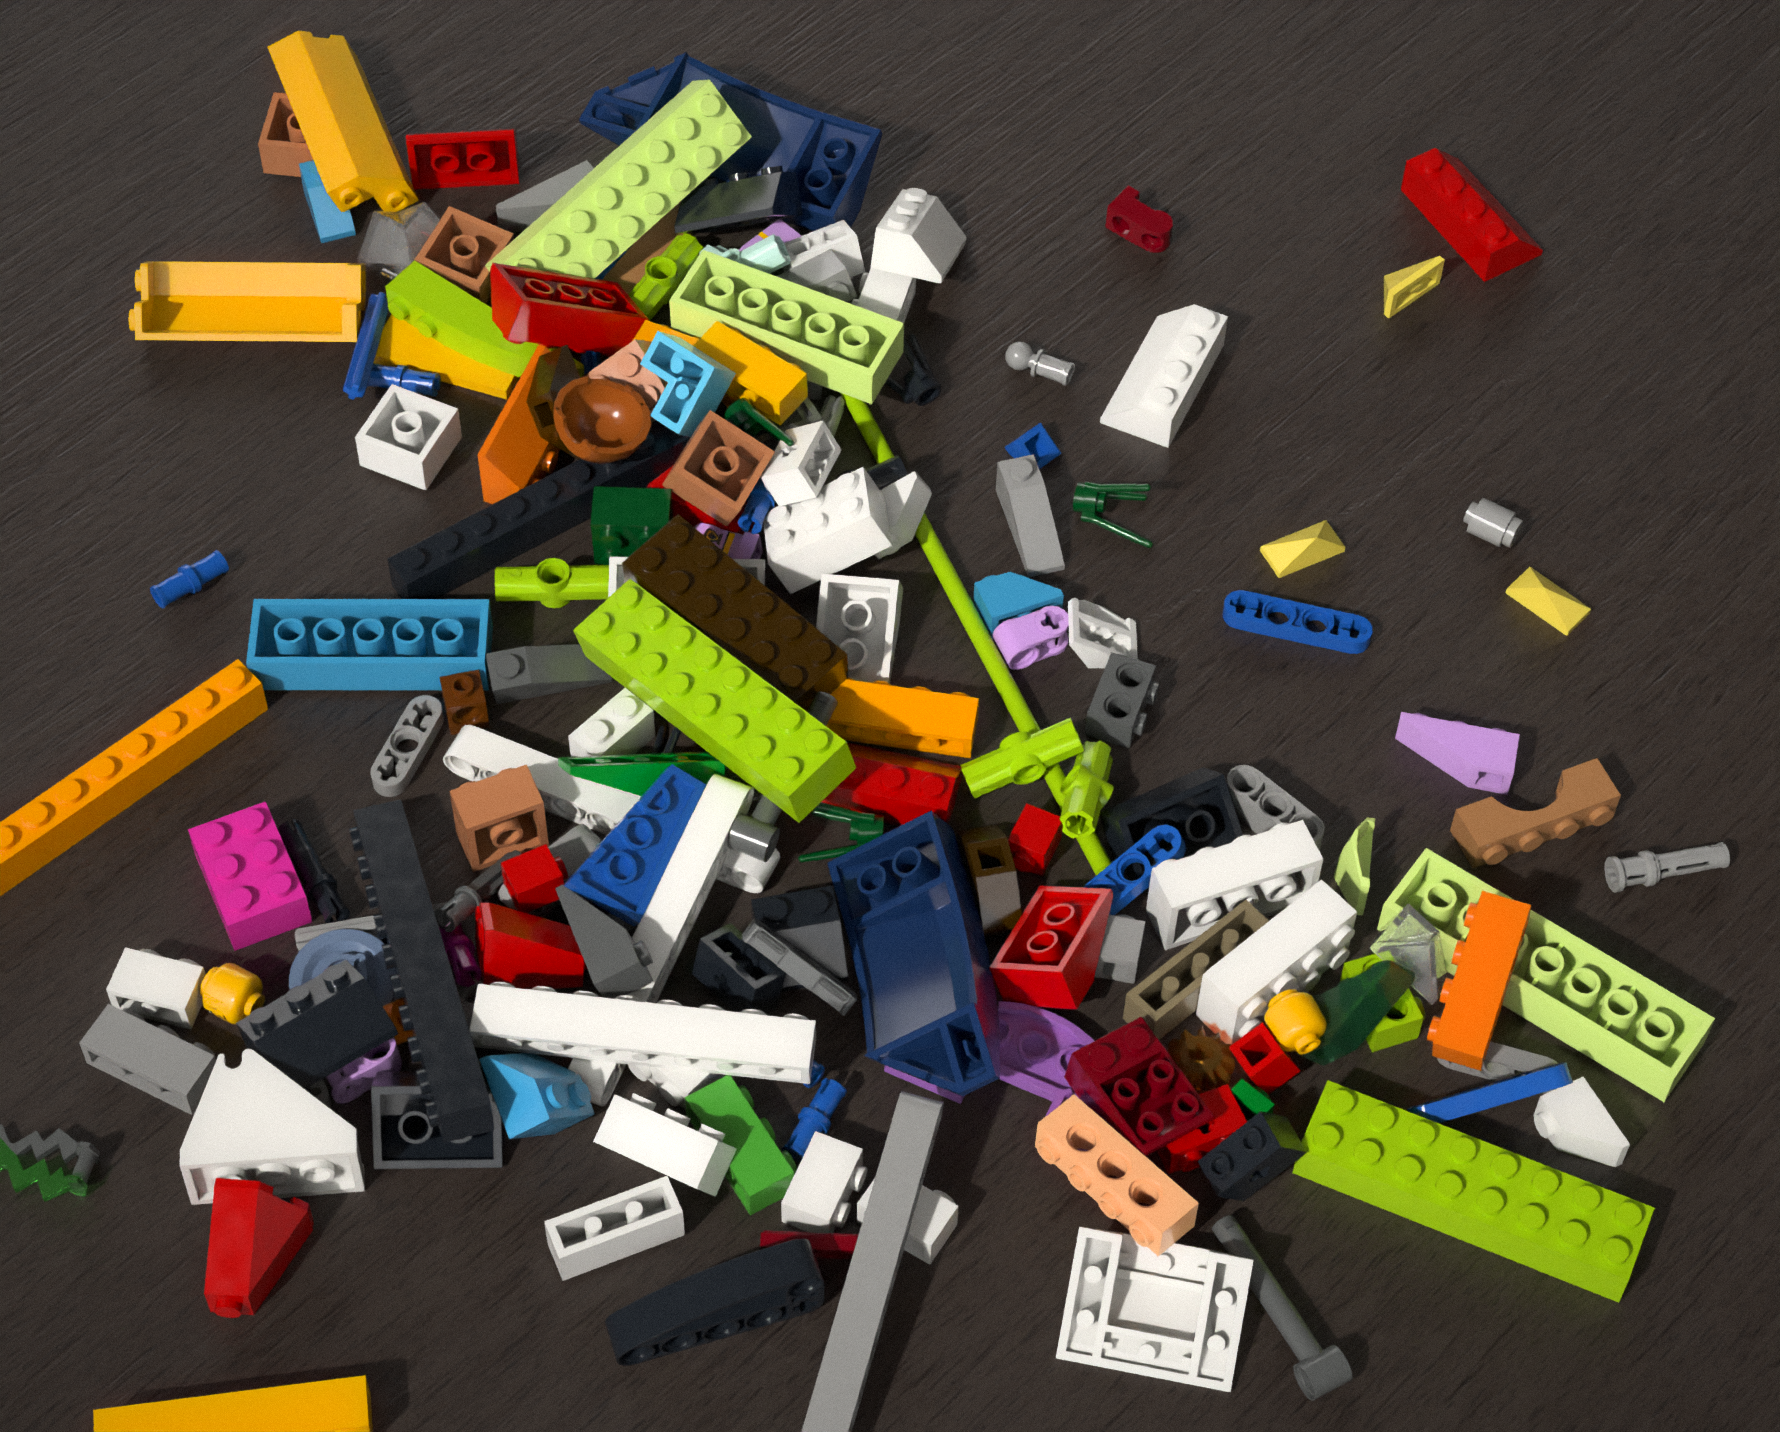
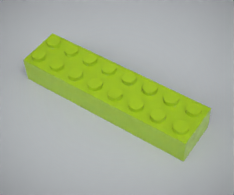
(715, 700)
(1474, 1191)

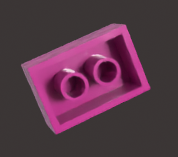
(250, 876)

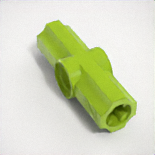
(665, 274)
(552, 583)
(1022, 758)
(1086, 790)

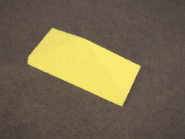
(1410, 284)
(1302, 549)
(1548, 601)

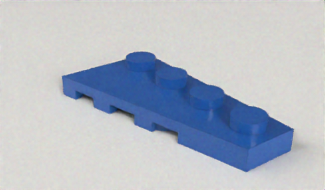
(637, 850)

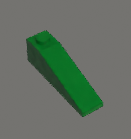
(639, 771)

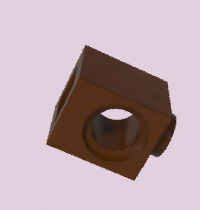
(464, 701)

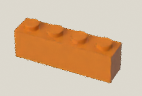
(1480, 980)

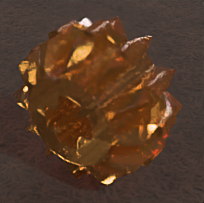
(1204, 1050)

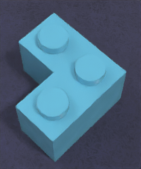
(693, 380)

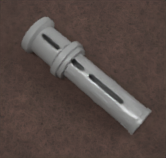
(1650, 868)

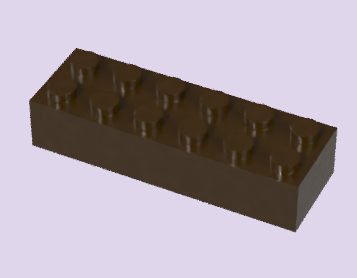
(737, 612)

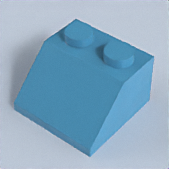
(535, 1094)

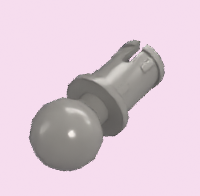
(1021, 356)

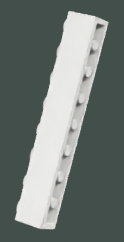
(643, 1032)

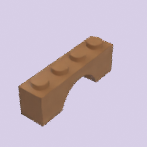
(1493, 831)

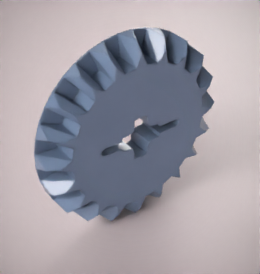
(356, 947)

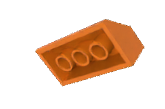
(514, 450)

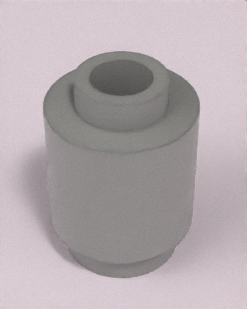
(1492, 523)

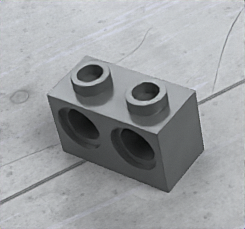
(1117, 699)

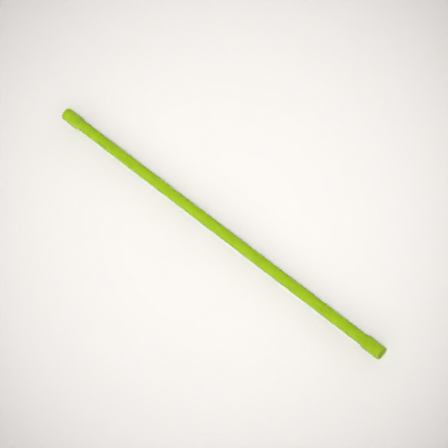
(975, 627)

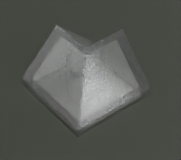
(396, 238)
(1416, 946)

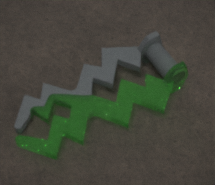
(54, 1184)

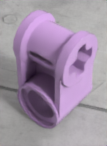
(1029, 639)
(362, 1071)

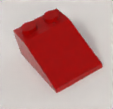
(1054, 947)

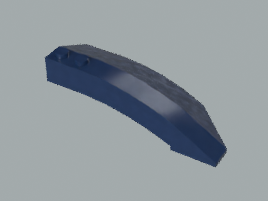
(825, 151)
(920, 956)

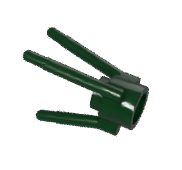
(751, 421)
(1093, 498)
(862, 829)

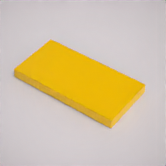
(406, 346)

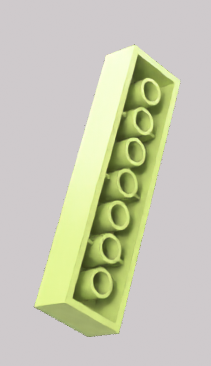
(631, 186)
(1567, 984)

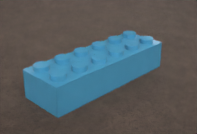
(367, 642)

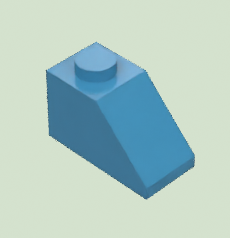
(328, 219)
(1011, 597)

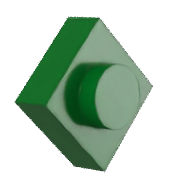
(1251, 1099)

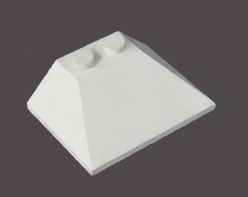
(1154, 1313)

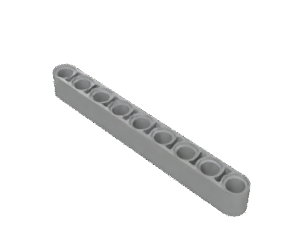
(874, 1265)

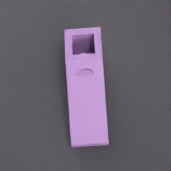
(1468, 753)

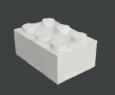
(828, 531)

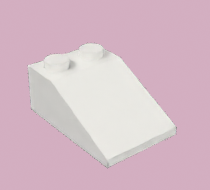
(863, 621)

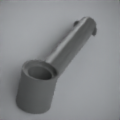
(756, 833)
(1318, 1368)

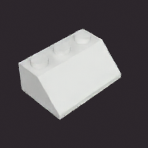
(917, 237)

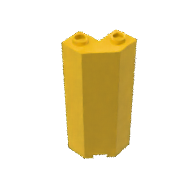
(341, 122)
(249, 301)

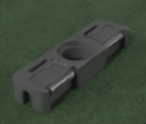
(799, 966)

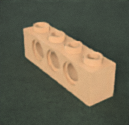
(1139, 1180)

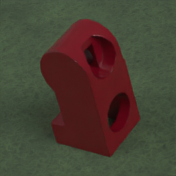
(1139, 222)

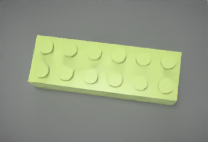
(825, 336)

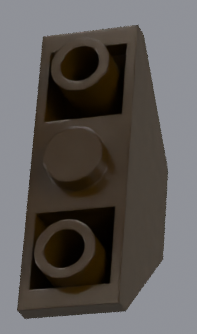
(551, 374)
(991, 877)

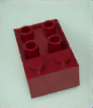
(1137, 1087)

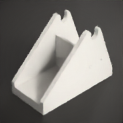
(268, 1131)

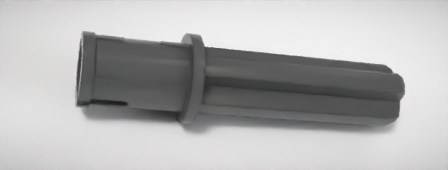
(470, 896)

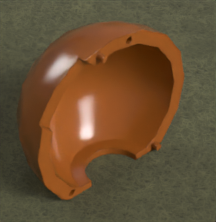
(601, 419)

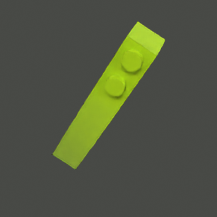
(456, 320)

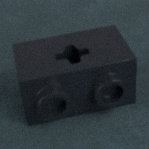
(737, 971)
(1252, 1156)

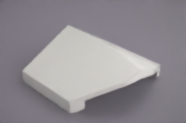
(1098, 632)

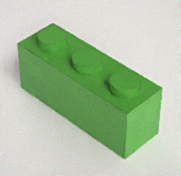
(758, 1168)

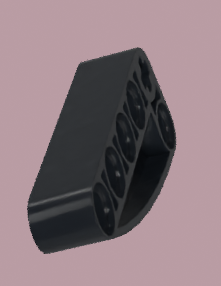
(719, 1303)

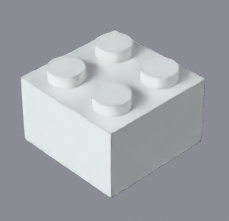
(408, 437)

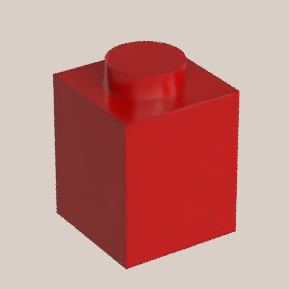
(1035, 839)
(533, 878)
(1264, 1059)

